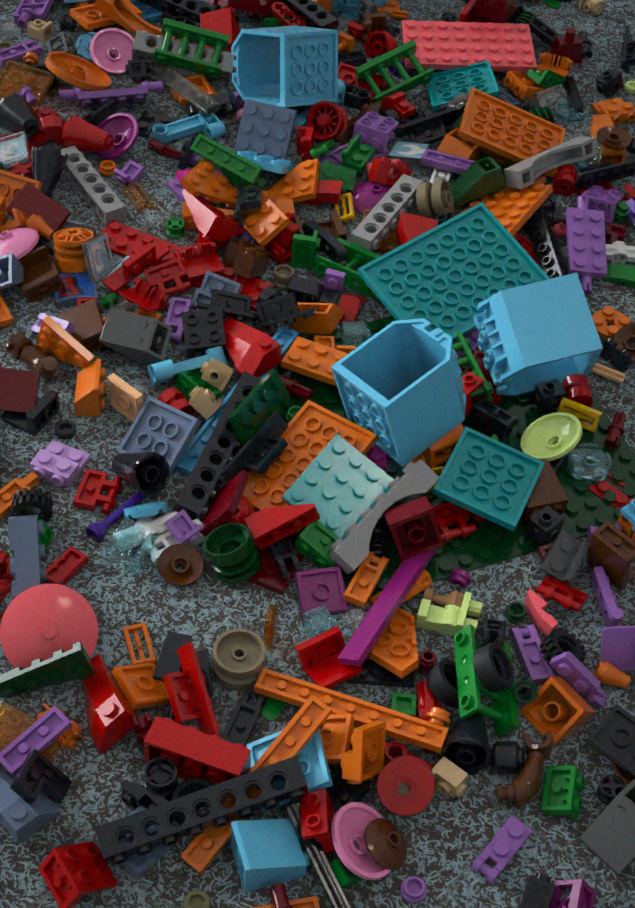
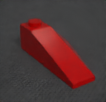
(210, 219)
(251, 348)
(106, 707)

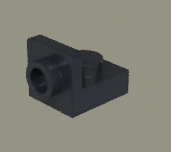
(538, 892)

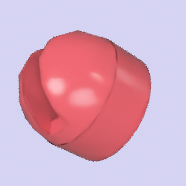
(560, 230)

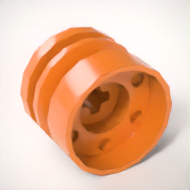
(69, 250)

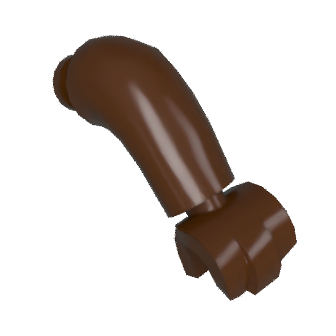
(36, 358)
(527, 783)

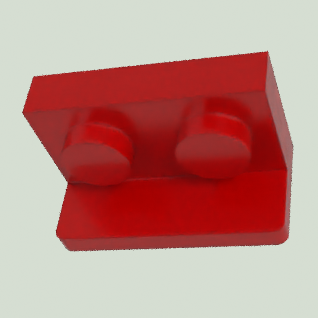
(305, 142)
(317, 818)

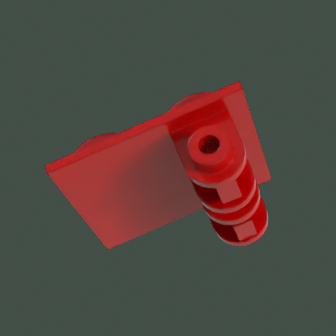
(200, 259)
(146, 296)

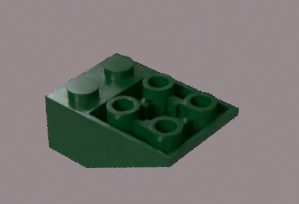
(478, 180)

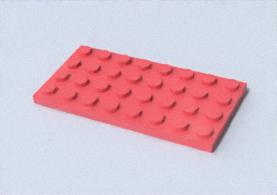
(460, 44)

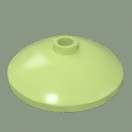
(551, 436)

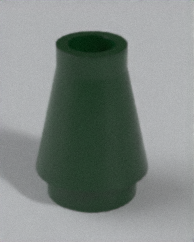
(523, 694)

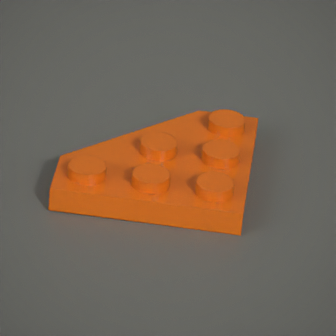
(208, 182)
(299, 183)
(61, 345)
(397, 645)

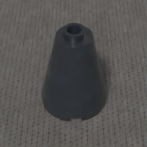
(18, 114)
(47, 167)
(142, 471)
(468, 744)

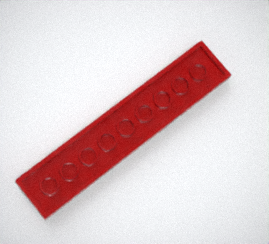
(128, 240)

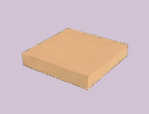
(124, 397)

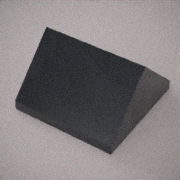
(101, 112)

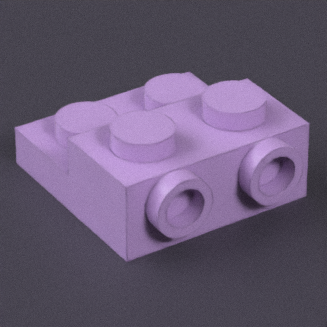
(59, 463)

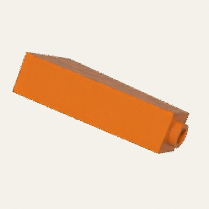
(613, 155)

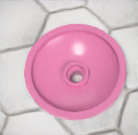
(112, 43)
(18, 241)
(349, 843)

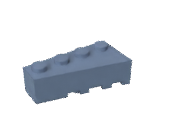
(26, 553)

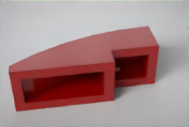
(327, 192)

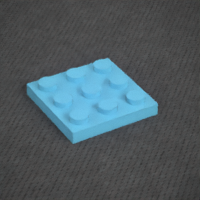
(267, 162)
(311, 758)

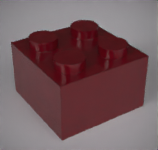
(414, 528)

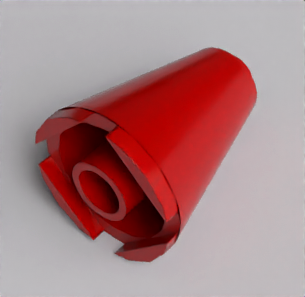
(86, 136)

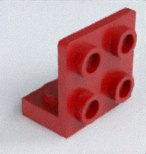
(76, 871)

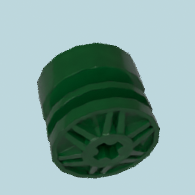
(232, 553)

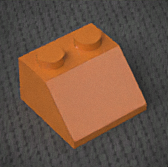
(557, 709)

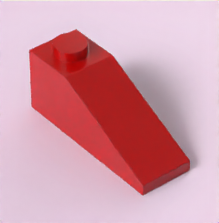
(279, 522)

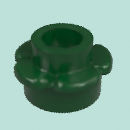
(516, 607)

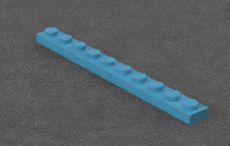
(187, 462)

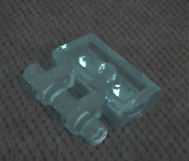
(122, 542)

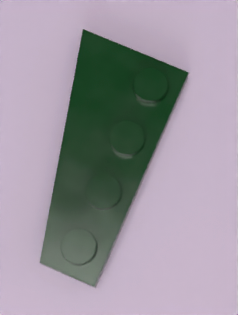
(54, 671)

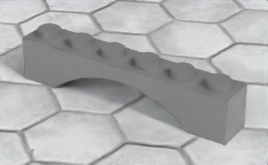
(527, 171)
(355, 546)

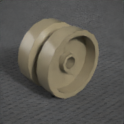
(434, 198)
(238, 659)

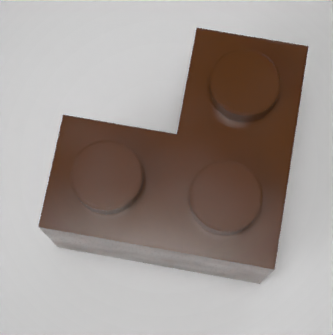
(247, 259)

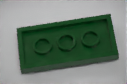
(259, 405)

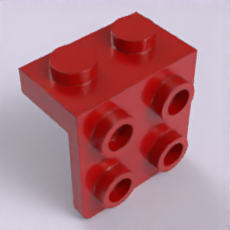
(320, 659)

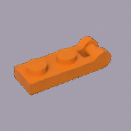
(365, 580)

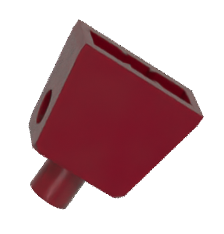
(567, 46)

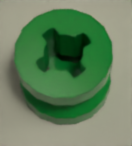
(175, 227)

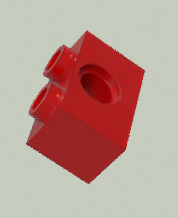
(381, 167)

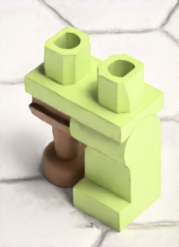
(451, 617)

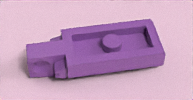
(579, 678)

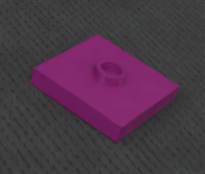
(321, 588)

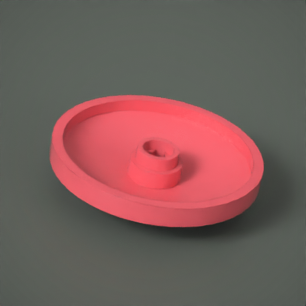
(46, 621)

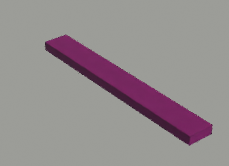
(384, 609)

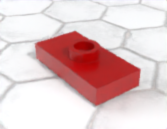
(66, 566)

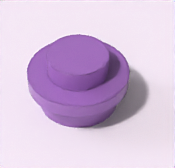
(413, 889)

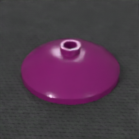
(124, 131)
(368, 194)

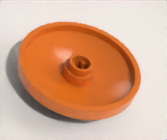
(77, 71)

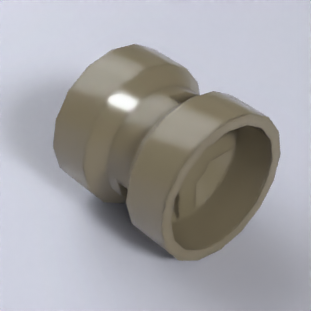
(283, 276)

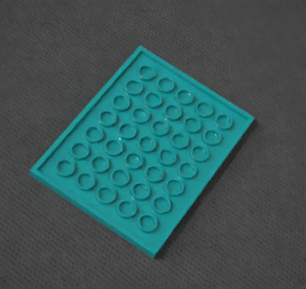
(451, 271)

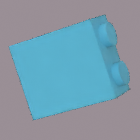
(267, 852)

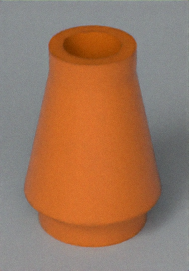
(36, 222)
(610, 675)

